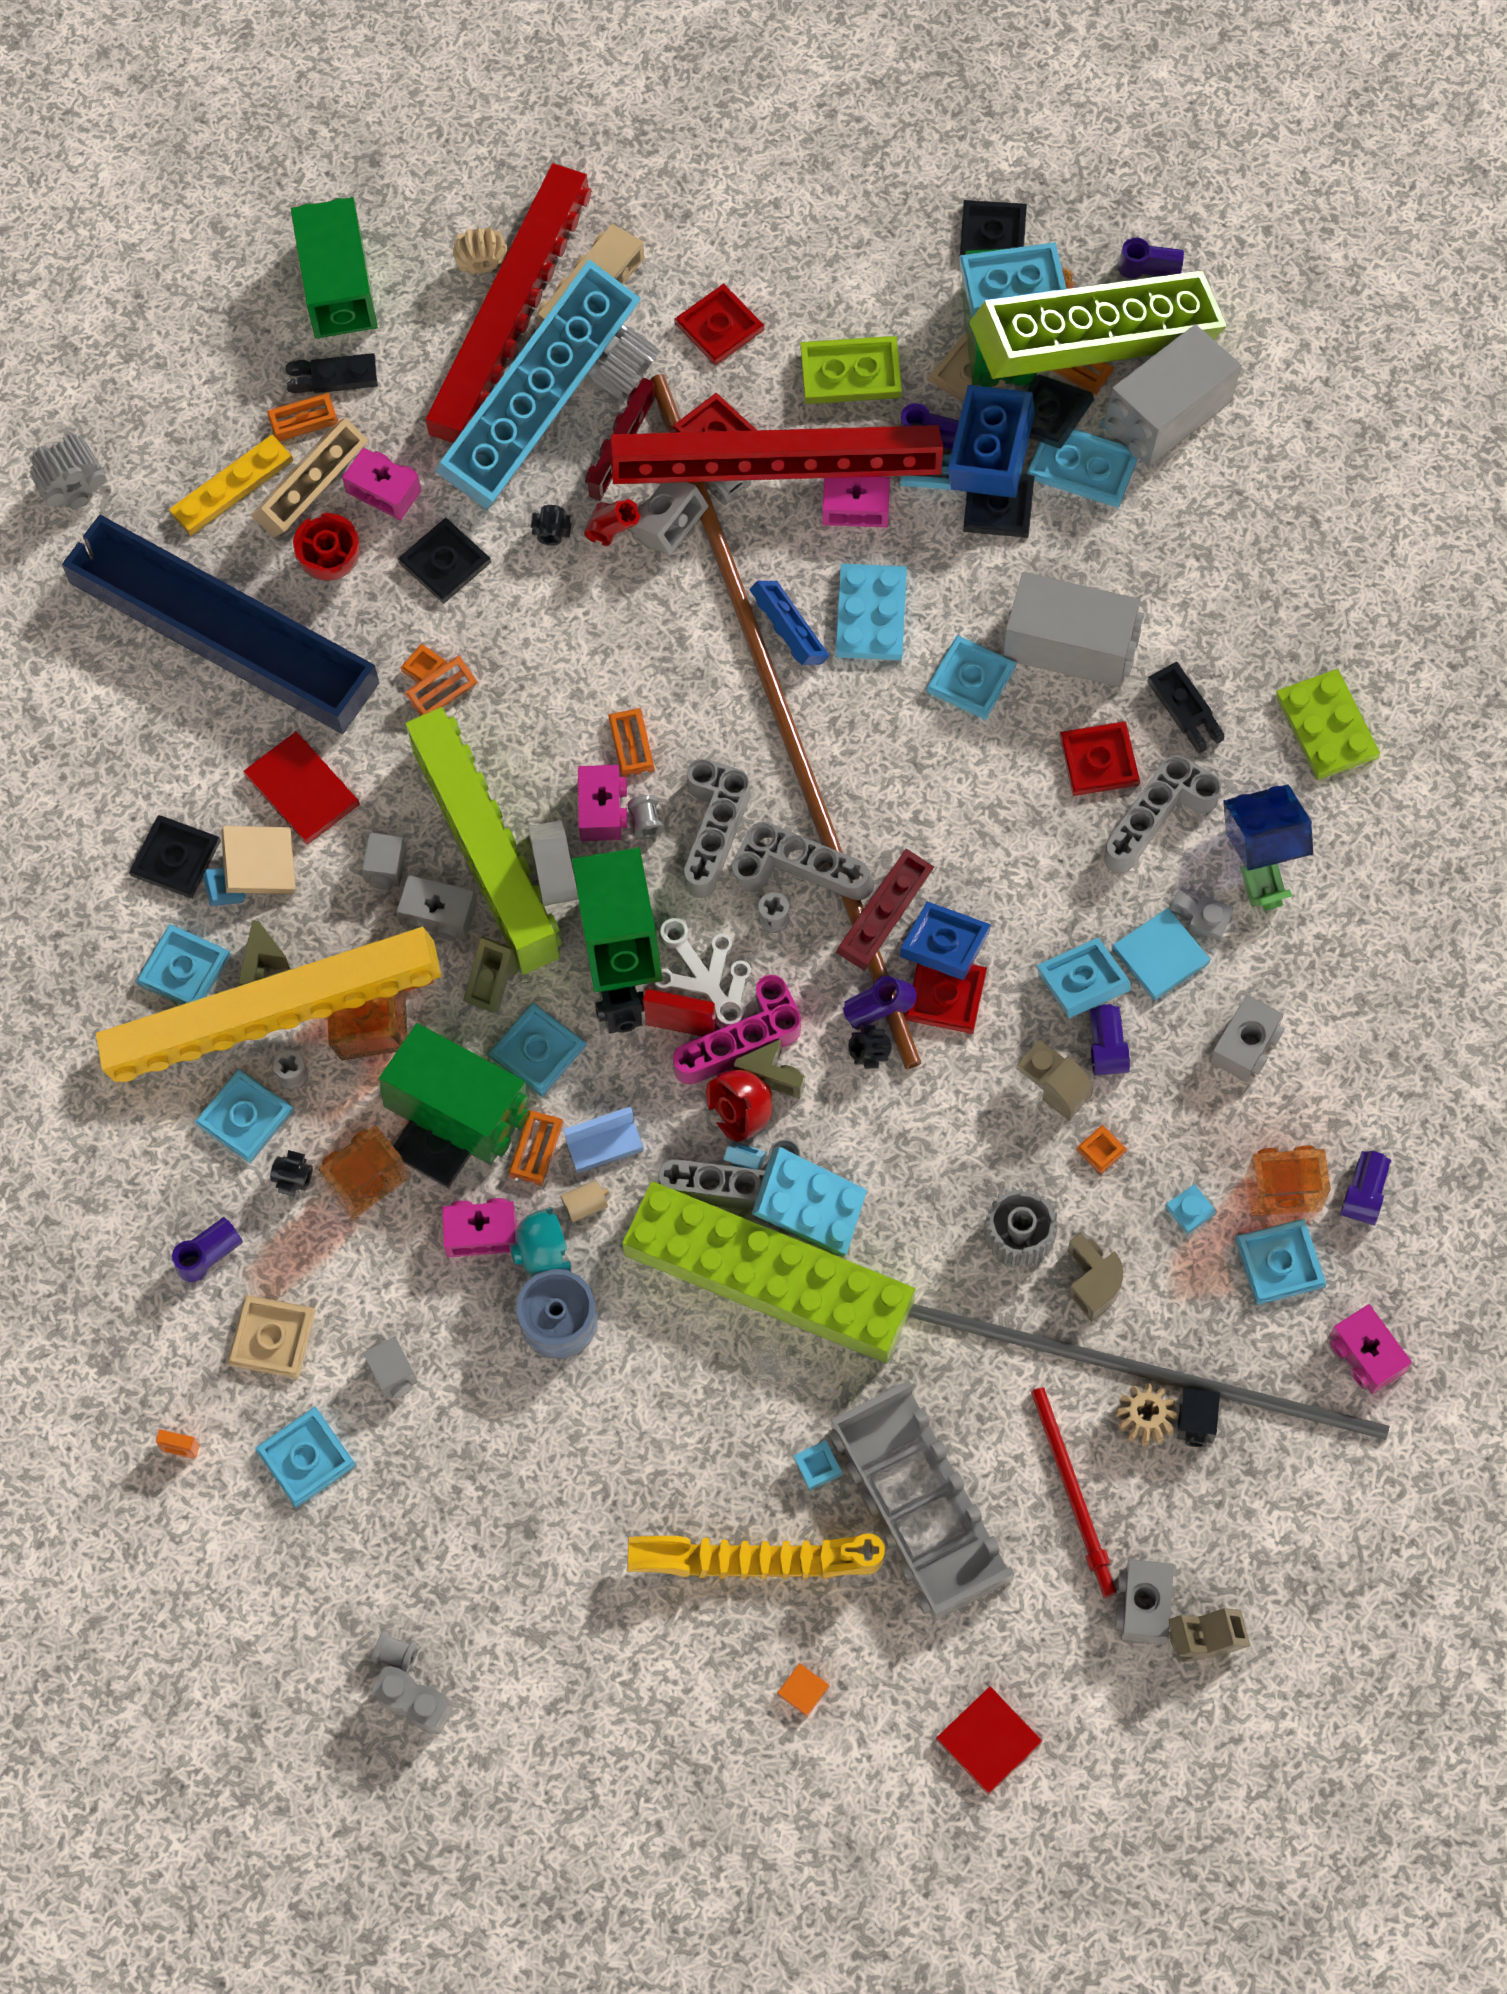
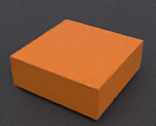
(422, 664)
(1101, 1149)
(177, 1444)
(803, 1690)

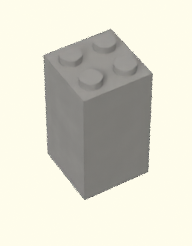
(1171, 395)
(1073, 629)

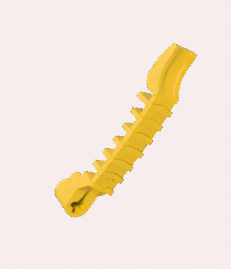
(681, 1558)

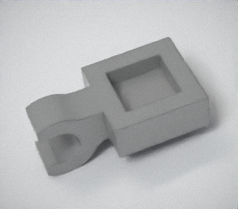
(1206, 917)

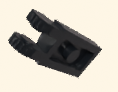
(333, 374)
(1185, 705)

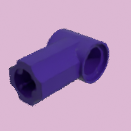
(1149, 259)
(920, 414)
(878, 1001)
(1108, 1048)
(1365, 1195)
(208, 1247)

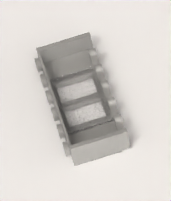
(919, 1502)

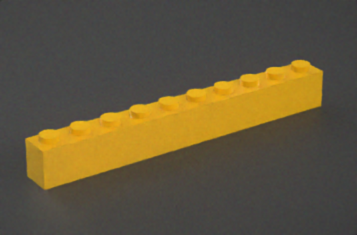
(268, 1005)

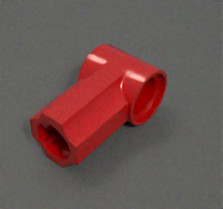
(610, 520)

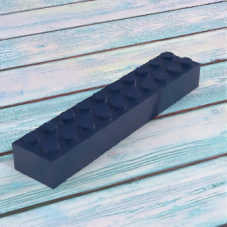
(221, 624)

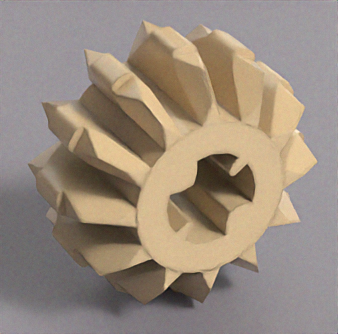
(479, 250)
(1133, 1407)

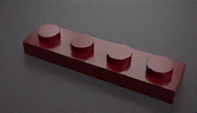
(629, 422)
(884, 909)

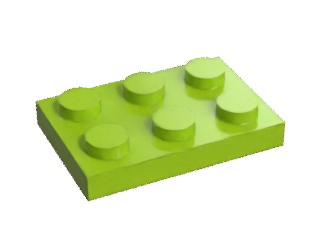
(851, 370)
(1327, 724)

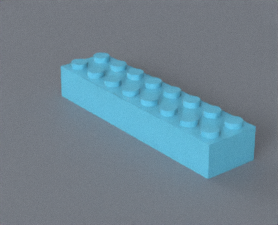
(537, 385)

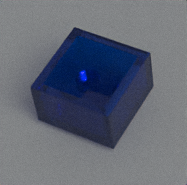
(1268, 827)

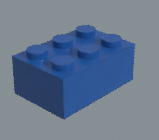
(991, 441)

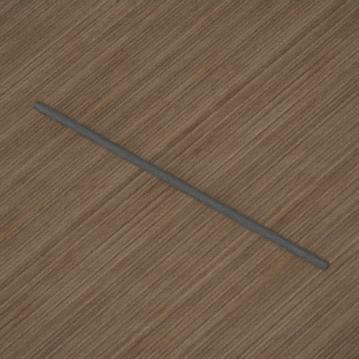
(1149, 1371)

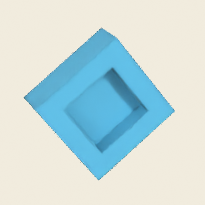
(744, 1156)
(1190, 1209)
(817, 1465)

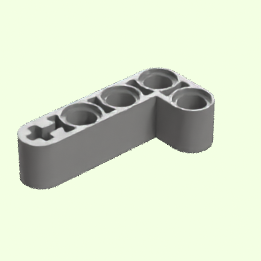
(1153, 816)
(711, 831)
(553, 862)
(805, 866)
(727, 1177)

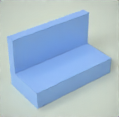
(603, 1140)

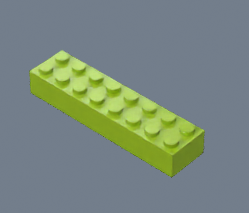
(1092, 323)
(484, 840)
(769, 1272)

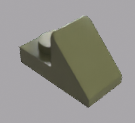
(260, 952)
(489, 974)
(763, 1064)

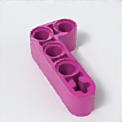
(734, 1035)

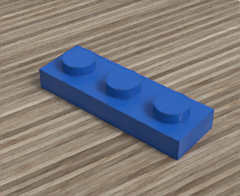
(789, 623)

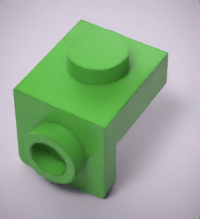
(1265, 886)

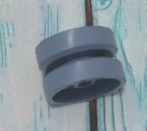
(561, 1334)

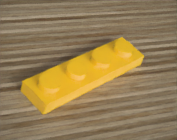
(231, 485)

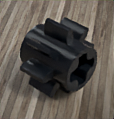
(551, 525)
(869, 1046)
(291, 1173)

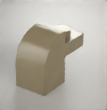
(1062, 1079)
(1103, 1278)
(1208, 1634)

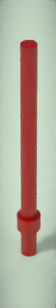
(1097, 1557)

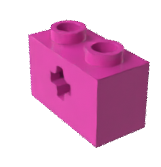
(382, 483)
(867, 511)
(595, 785)
(461, 1223)
(1368, 1331)

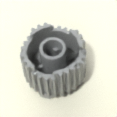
(623, 362)
(66, 472)
(1028, 1211)

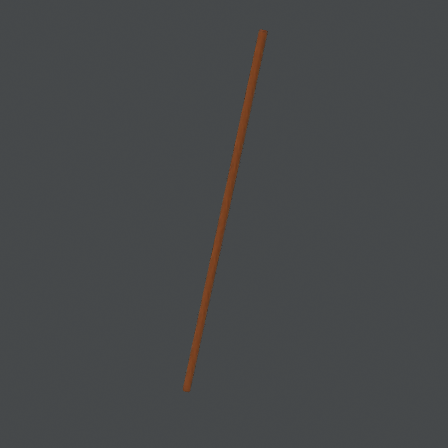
(782, 714)

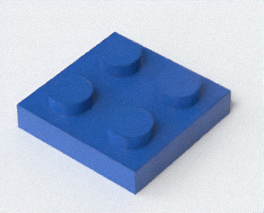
(945, 940)

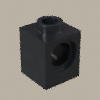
(1198, 1417)

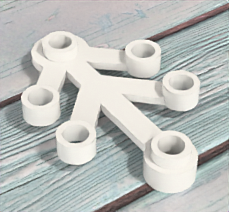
(706, 981)

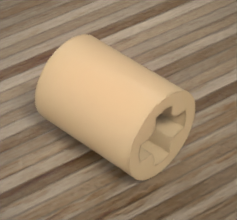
(584, 1200)

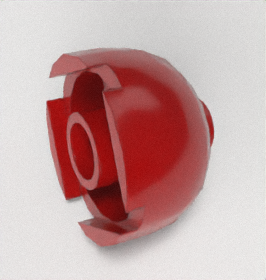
(327, 547)
(741, 1102)

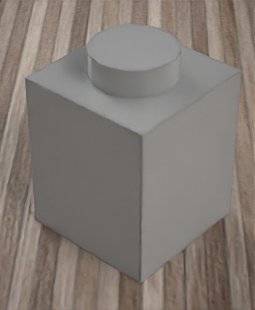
(384, 860)
(391, 1368)

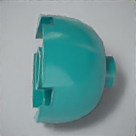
(539, 1243)

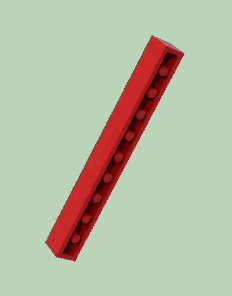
(509, 301)
(776, 454)

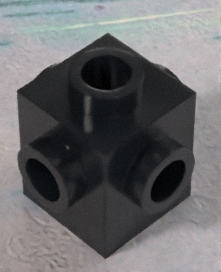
(620, 1009)

